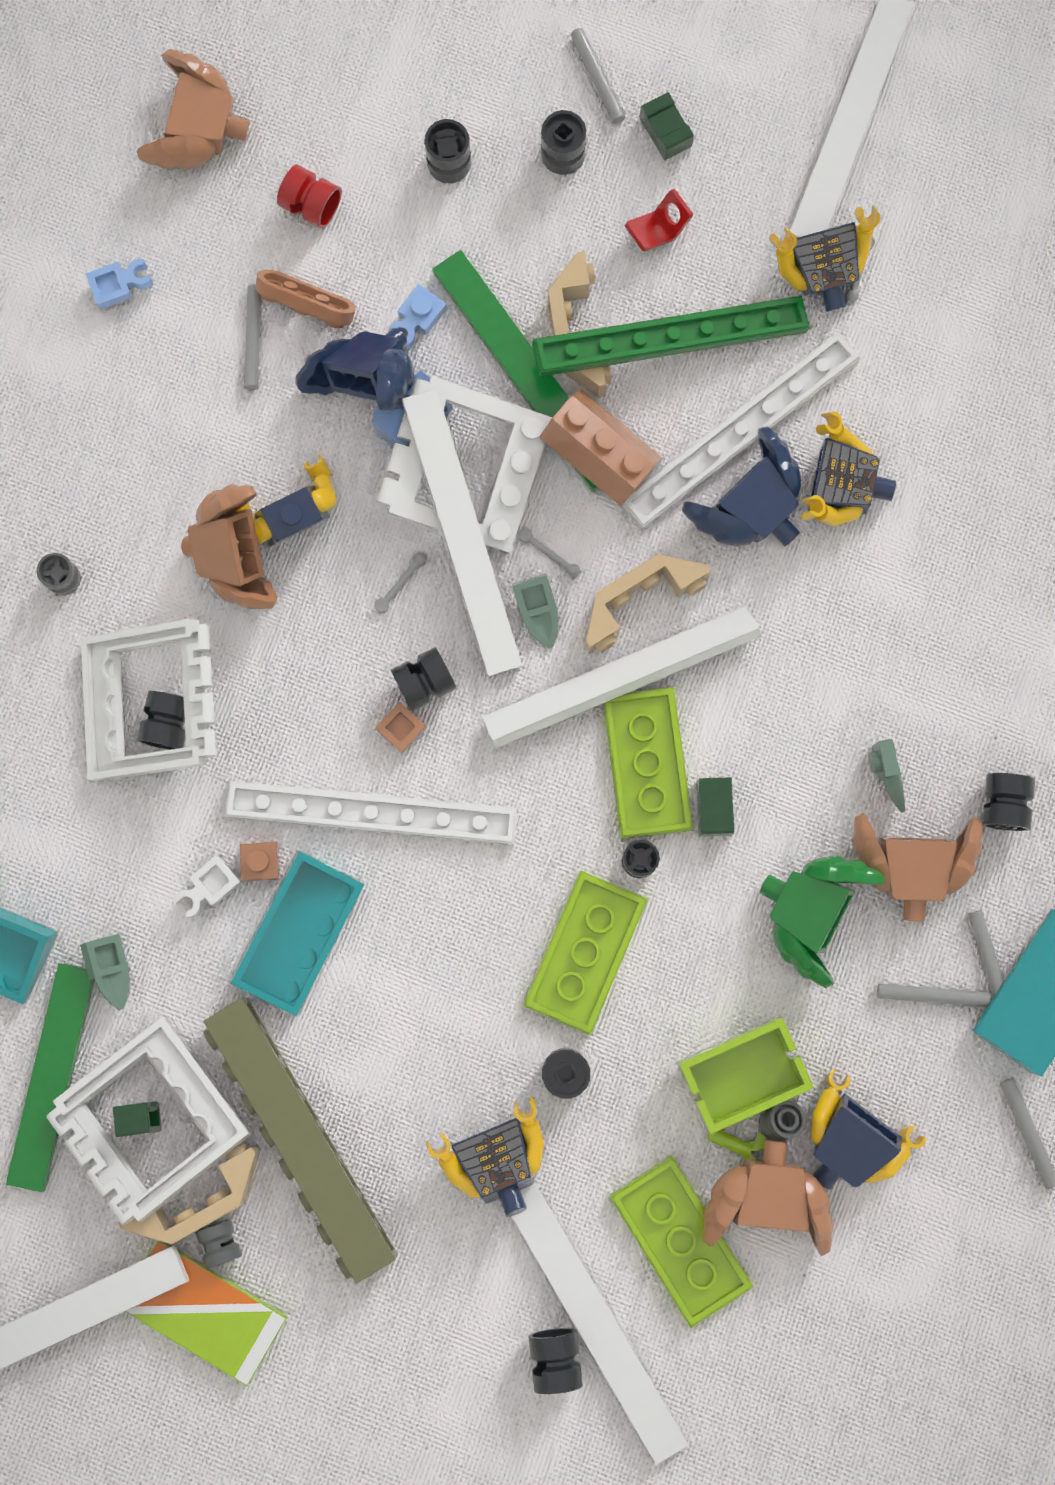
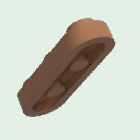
(305, 298)

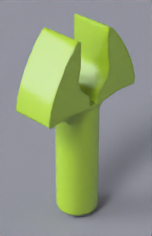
(736, 1144)

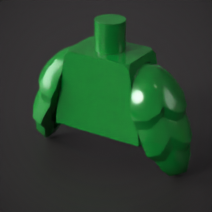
(812, 908)

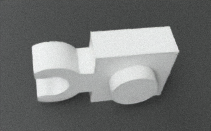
(211, 883)

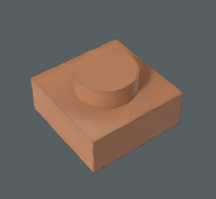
(400, 727)
(259, 861)

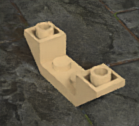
(572, 285)
(681, 575)
(238, 1174)

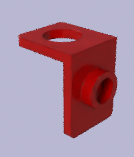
(657, 227)

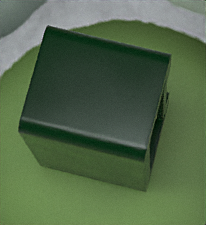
(666, 126)
(715, 806)
(137, 1119)

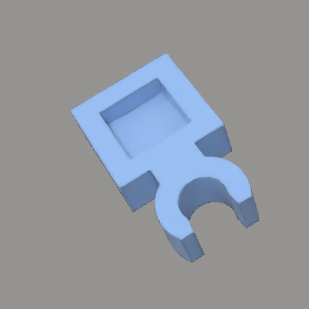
(113, 285)
(419, 313)

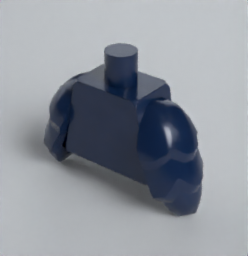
(362, 367)
(757, 501)

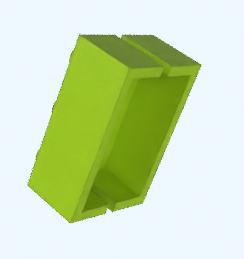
(744, 1075)

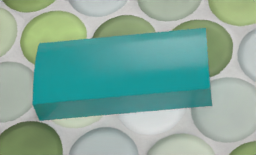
(296, 933)
(22, 954)
(1023, 1009)

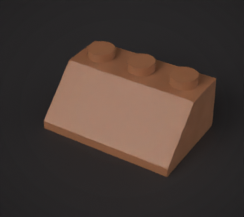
(599, 446)

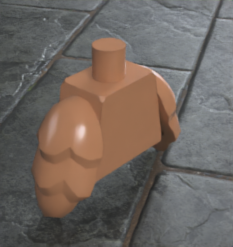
(197, 118)
(228, 548)
(919, 867)
(769, 1196)

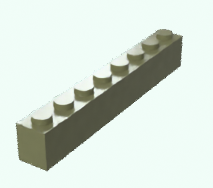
(300, 1139)

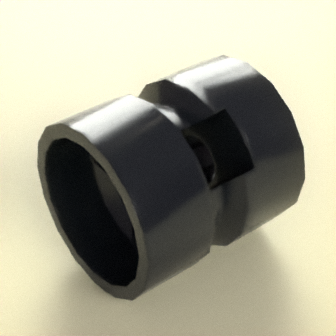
(563, 142)
(447, 151)
(423, 679)
(164, 722)
(1008, 802)
(565, 1073)
(555, 1367)

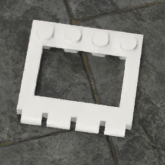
(513, 479)
(105, 706)
(193, 1091)

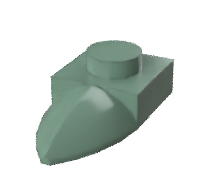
(538, 608)
(885, 763)
(108, 967)

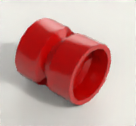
(305, 194)

